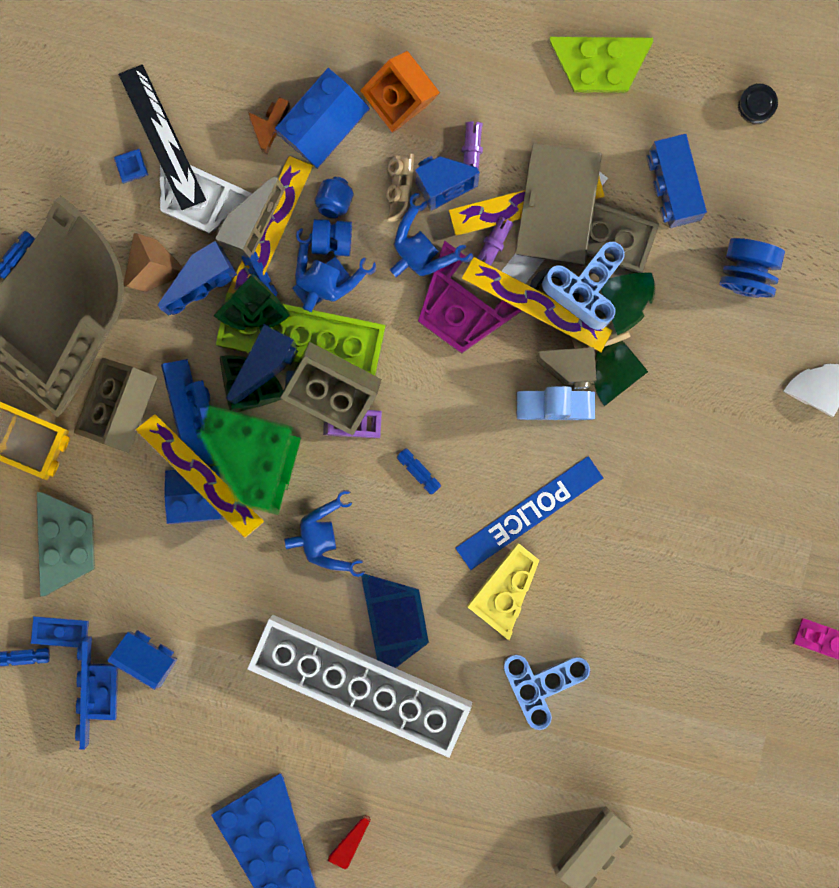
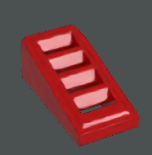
(344, 852)

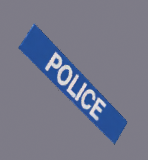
(529, 513)

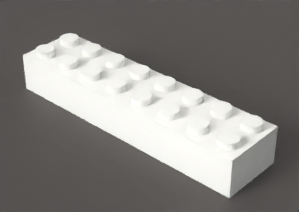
(360, 685)

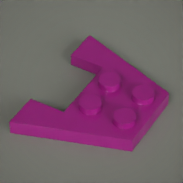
(456, 313)

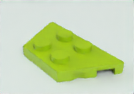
(601, 62)

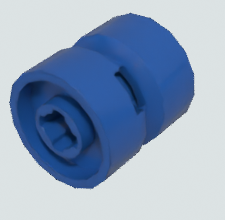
(331, 237)

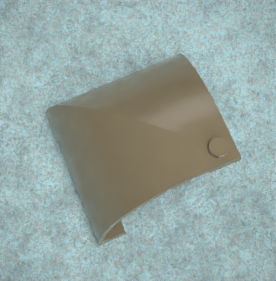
(59, 307)

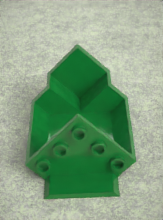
(252, 457)

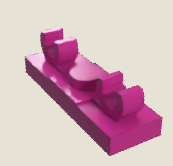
(818, 638)

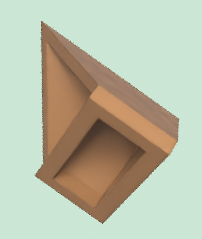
(149, 264)

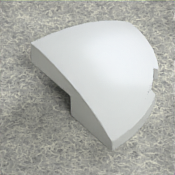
(817, 388)

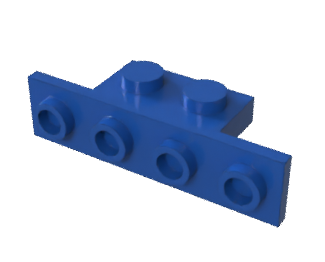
(189, 405)
(98, 692)

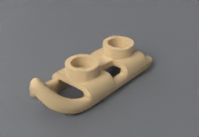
(398, 192)

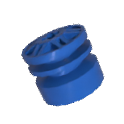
(751, 271)

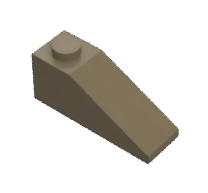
(249, 220)

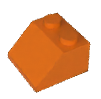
(399, 91)

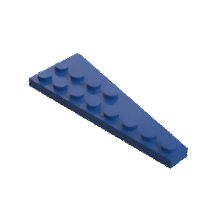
(266, 837)

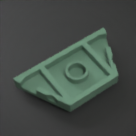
(63, 543)

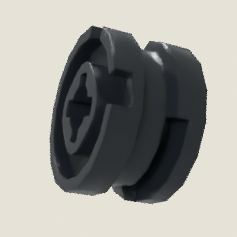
(758, 104)

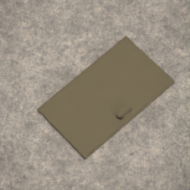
(563, 196)

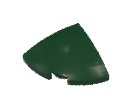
(629, 296)
(252, 306)
(616, 371)
(265, 394)

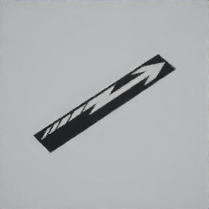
(162, 137)

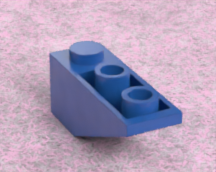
(201, 274)

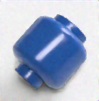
(334, 197)

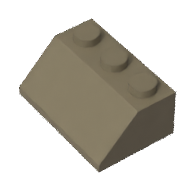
(331, 388)
(115, 404)
(593, 850)

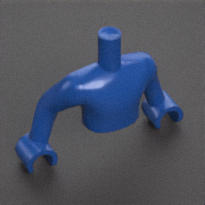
(418, 250)
(321, 278)
(320, 538)

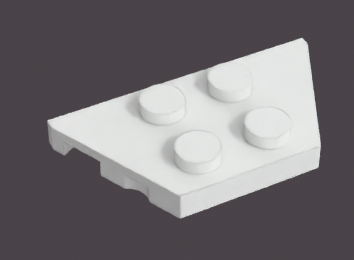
(208, 215)

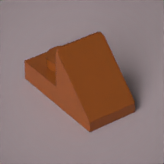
(265, 129)

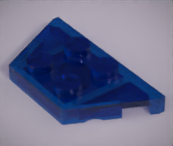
(394, 619)

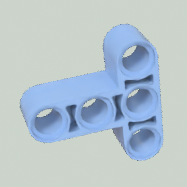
(586, 287)
(556, 404)
(538, 682)

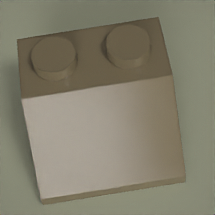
(570, 366)

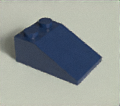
(266, 359)

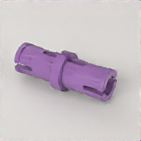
(472, 144)
(494, 242)

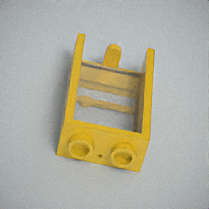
(30, 442)

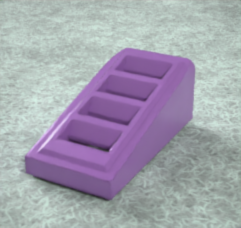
(375, 427)

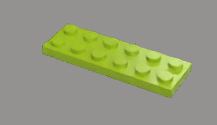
(345, 337)

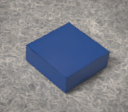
(131, 166)

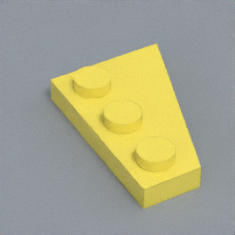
(503, 592)

